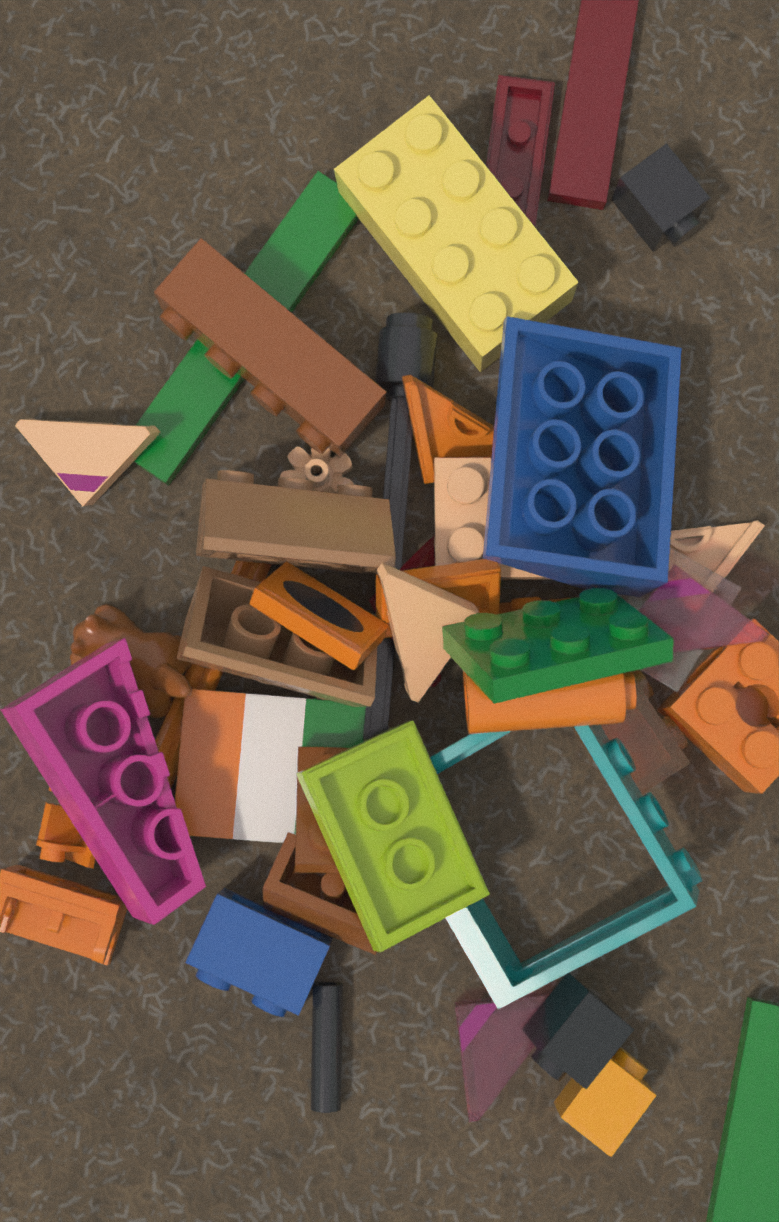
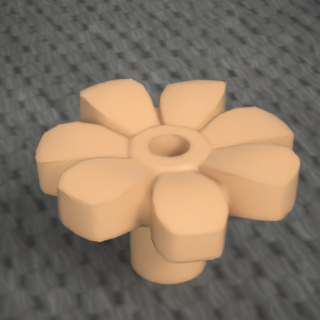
(330, 469)

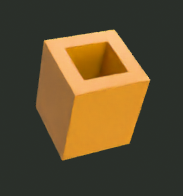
(610, 1104)

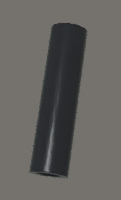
(326, 1047)

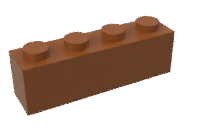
(269, 349)

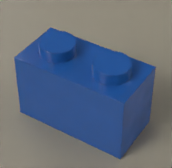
(258, 953)

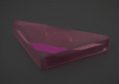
(698, 616)
(492, 1046)

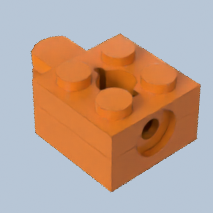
(733, 711)

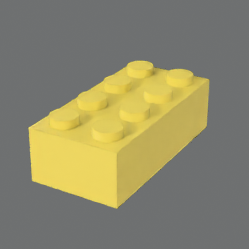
(453, 231)

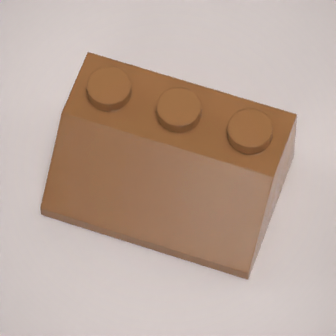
(294, 524)
(240, 640)

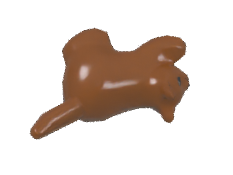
(152, 654)

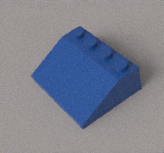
(583, 457)

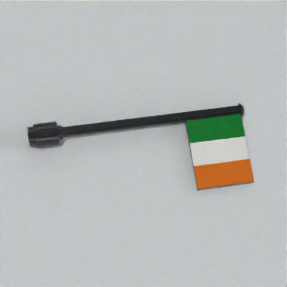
(244, 747)

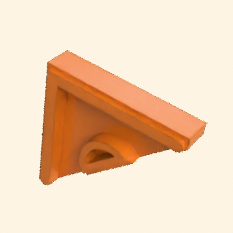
(443, 427)

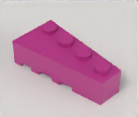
(104, 767)

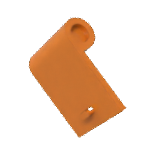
(576, 705)

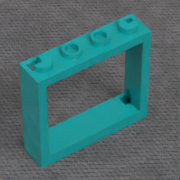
(483, 938)

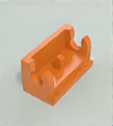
(60, 913)

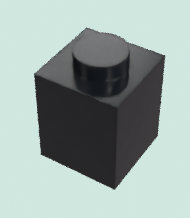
(661, 199)
(575, 1032)

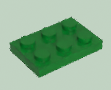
(555, 644)

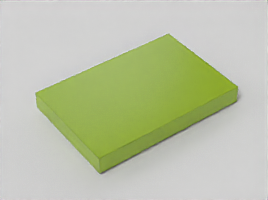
(393, 835)

